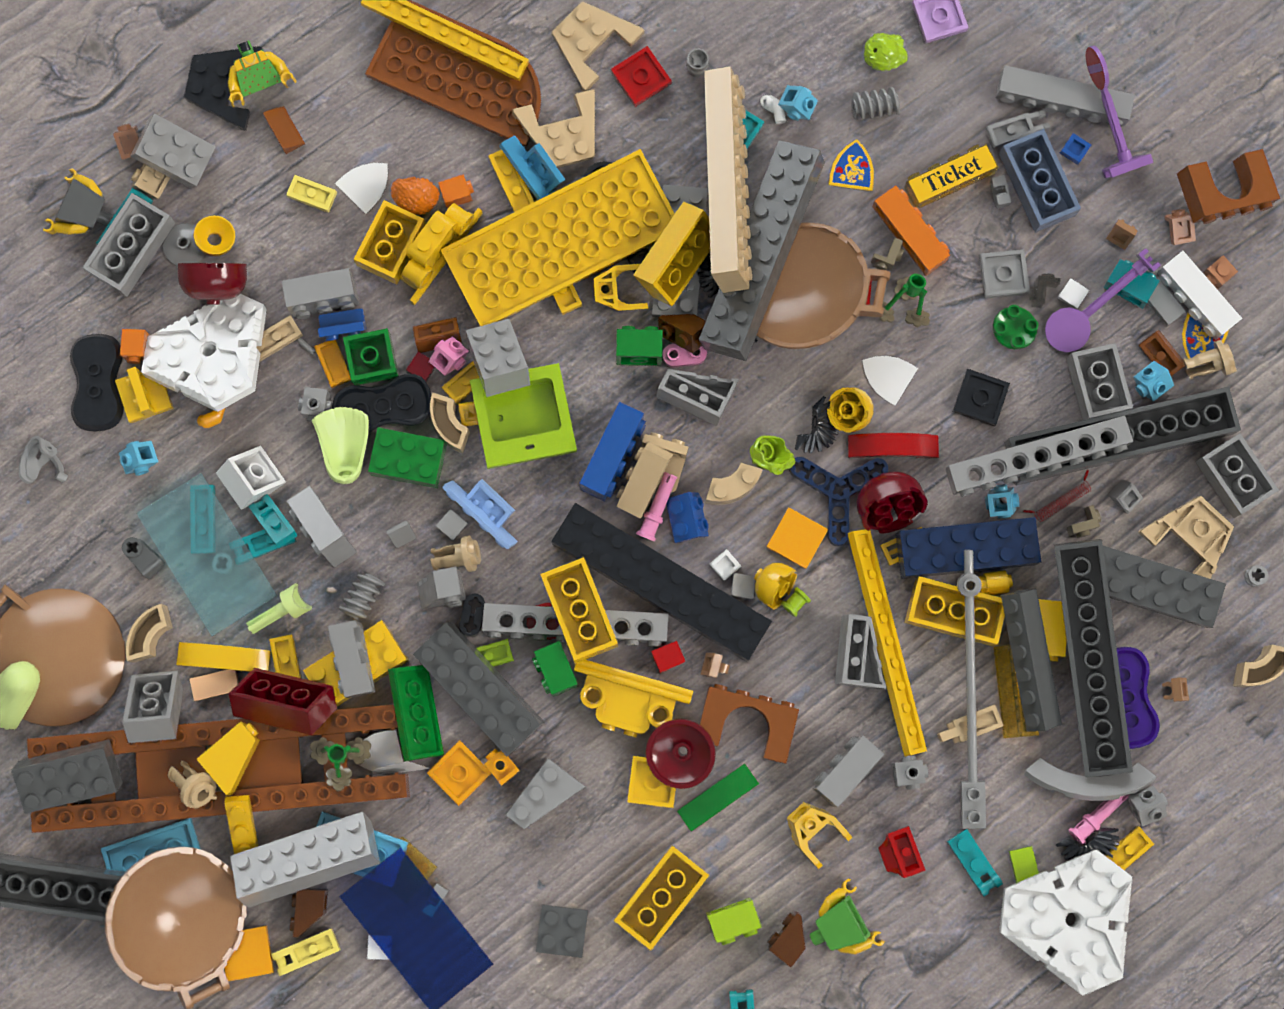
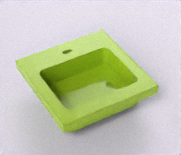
(525, 418)

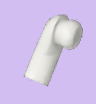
(771, 104)

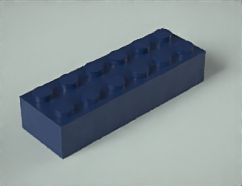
(993, 544)

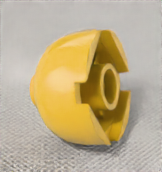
(850, 409)
(773, 583)

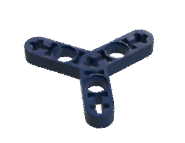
(828, 487)

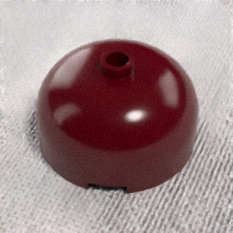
(212, 280)
(890, 490)

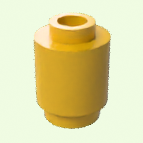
(996, 582)

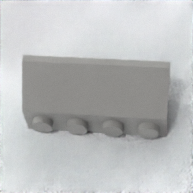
(129, 244)

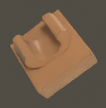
(1122, 234)
(712, 665)
(1179, 689)

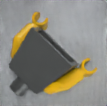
(79, 207)

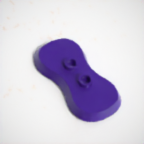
(1140, 715)

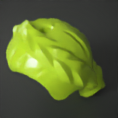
(889, 52)
(771, 454)

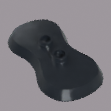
(97, 398)
(400, 401)

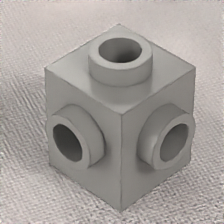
(314, 397)
(902, 776)
(1148, 805)

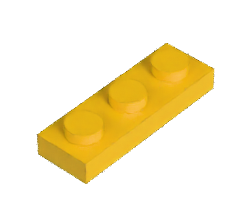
(241, 823)

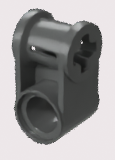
(145, 559)

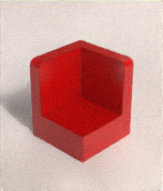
(668, 656)

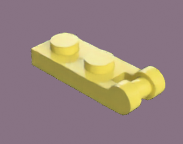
(306, 951)

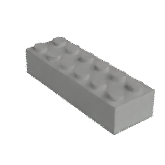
(304, 859)

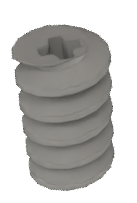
(875, 103)
(361, 596)

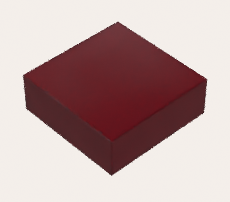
(421, 366)

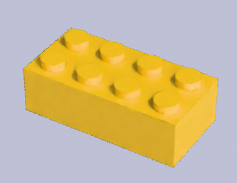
(676, 254)
(942, 609)
(579, 610)
(383, 654)
(661, 897)

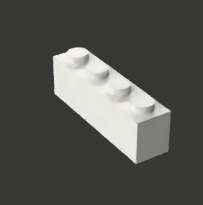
(1199, 295)

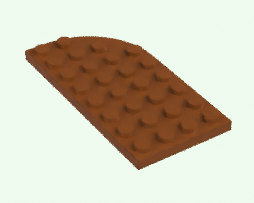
(453, 80)

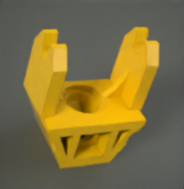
(611, 298)
(807, 822)

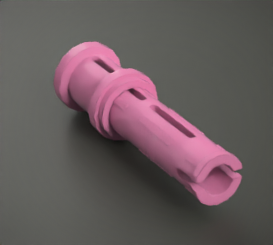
(653, 517)
(1092, 821)

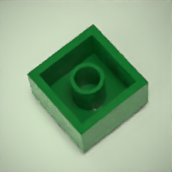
(639, 346)
(370, 357)
(555, 668)

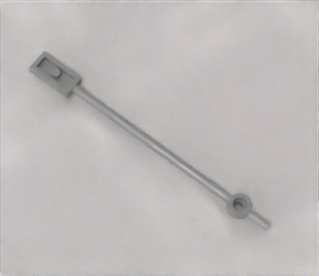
(972, 791)

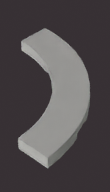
(1090, 788)

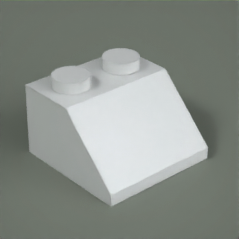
(250, 476)

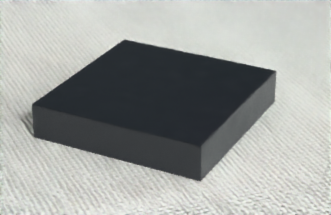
(981, 397)

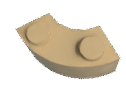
(446, 424)
(734, 487)
(146, 632)
(1262, 670)

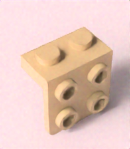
(675, 447)

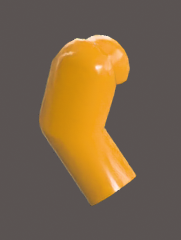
(210, 419)

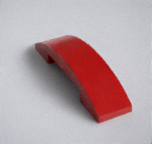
(893, 445)

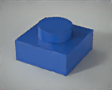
(1075, 149)

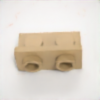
(149, 181)

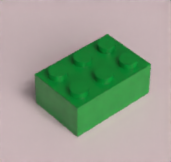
(407, 457)

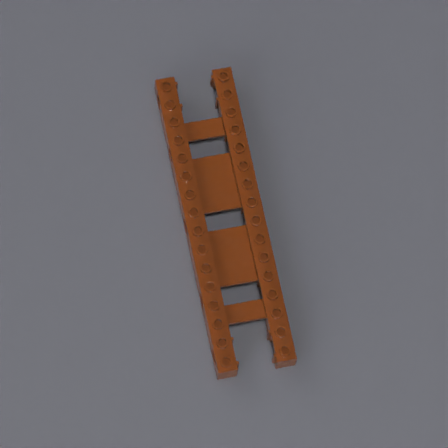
(270, 778)

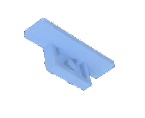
(486, 508)

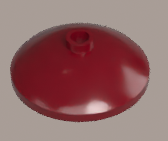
(670, 764)

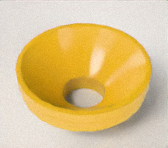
(218, 226)

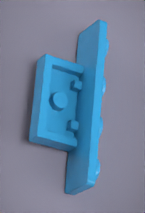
(533, 166)

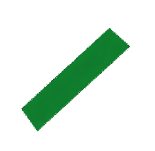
(718, 797)

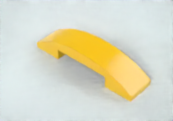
(222, 657)

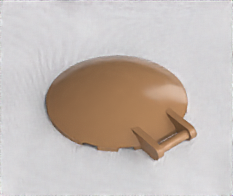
(820, 290)
(70, 644)
(176, 922)

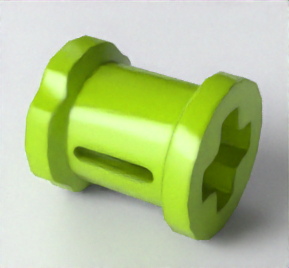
(795, 602)

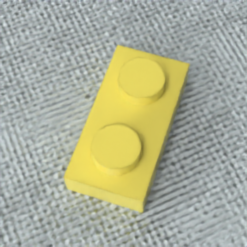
(311, 193)

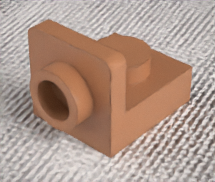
(126, 139)
(1181, 227)
(1220, 272)

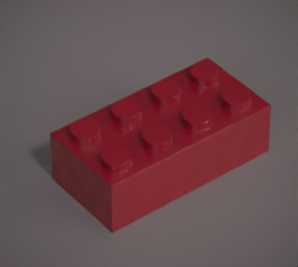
(283, 701)

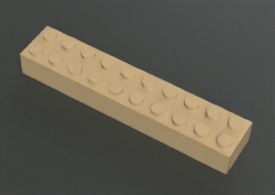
(727, 180)

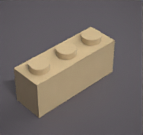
(643, 479)

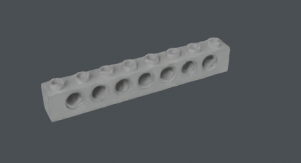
(1116, 429)
(495, 612)

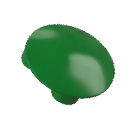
(1015, 327)

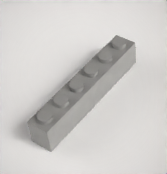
(1060, 95)

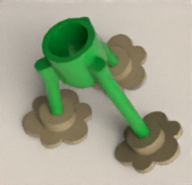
(909, 288)
(337, 754)

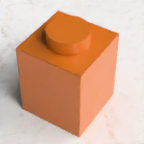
(456, 190)
(133, 345)

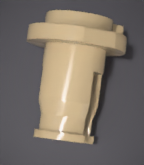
(1211, 361)
(457, 555)
(196, 789)

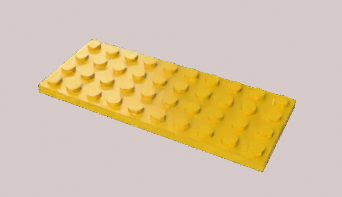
(559, 239)

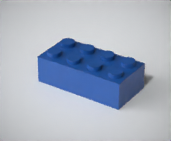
(612, 451)

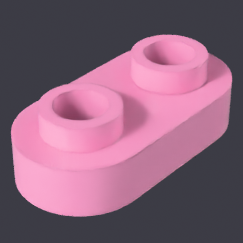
(684, 357)

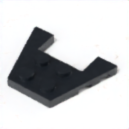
(209, 86)

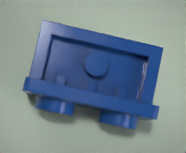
(343, 322)
(687, 517)

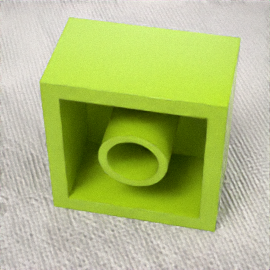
(734, 921)

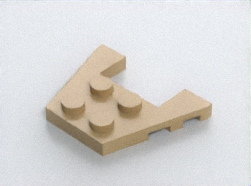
(585, 32)
(565, 140)
(1199, 528)

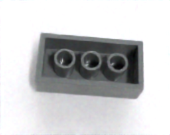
(67, 776)

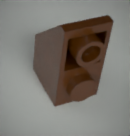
(682, 330)
(309, 908)
(790, 941)

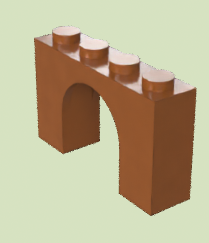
(1206, 201)
(779, 718)

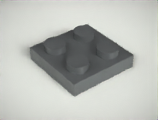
(562, 931)

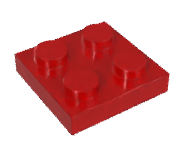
(641, 76)

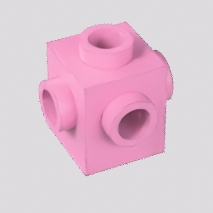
(448, 356)

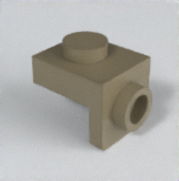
(895, 254)
(1083, 528)

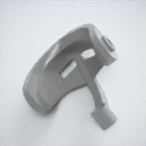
(30, 465)

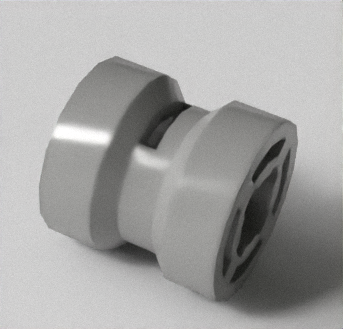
(699, 58)

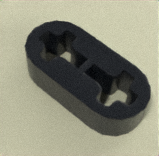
(466, 614)

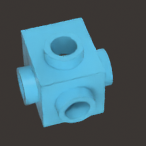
(798, 102)
(1153, 381)
(138, 457)
(998, 508)

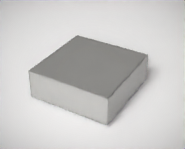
(451, 525)

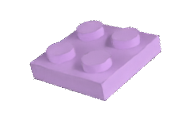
(939, 18)

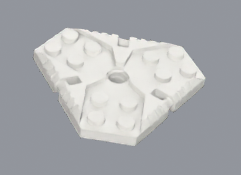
(212, 359)
(1087, 951)

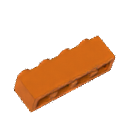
(908, 226)

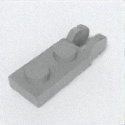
(1015, 128)

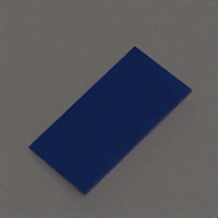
(416, 930)

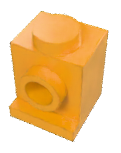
(505, 774)

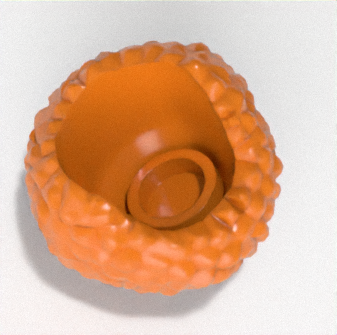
(415, 194)

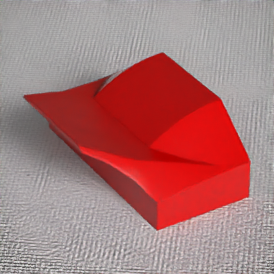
(901, 853)

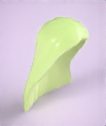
(342, 442)
(17, 690)

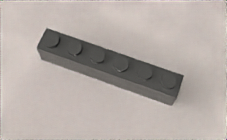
(1031, 660)

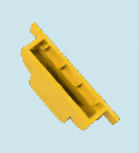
(425, 252)
(628, 698)

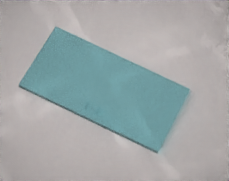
(206, 554)

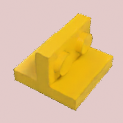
(142, 396)

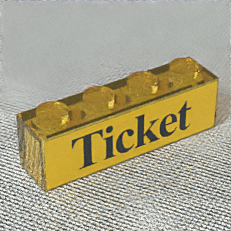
(950, 176)

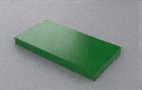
(415, 712)

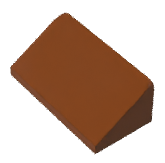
(284, 129)
(430, 334)
(1161, 351)

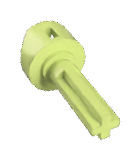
(291, 604)

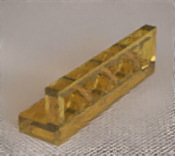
(1009, 695)

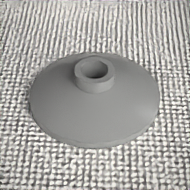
(177, 253)

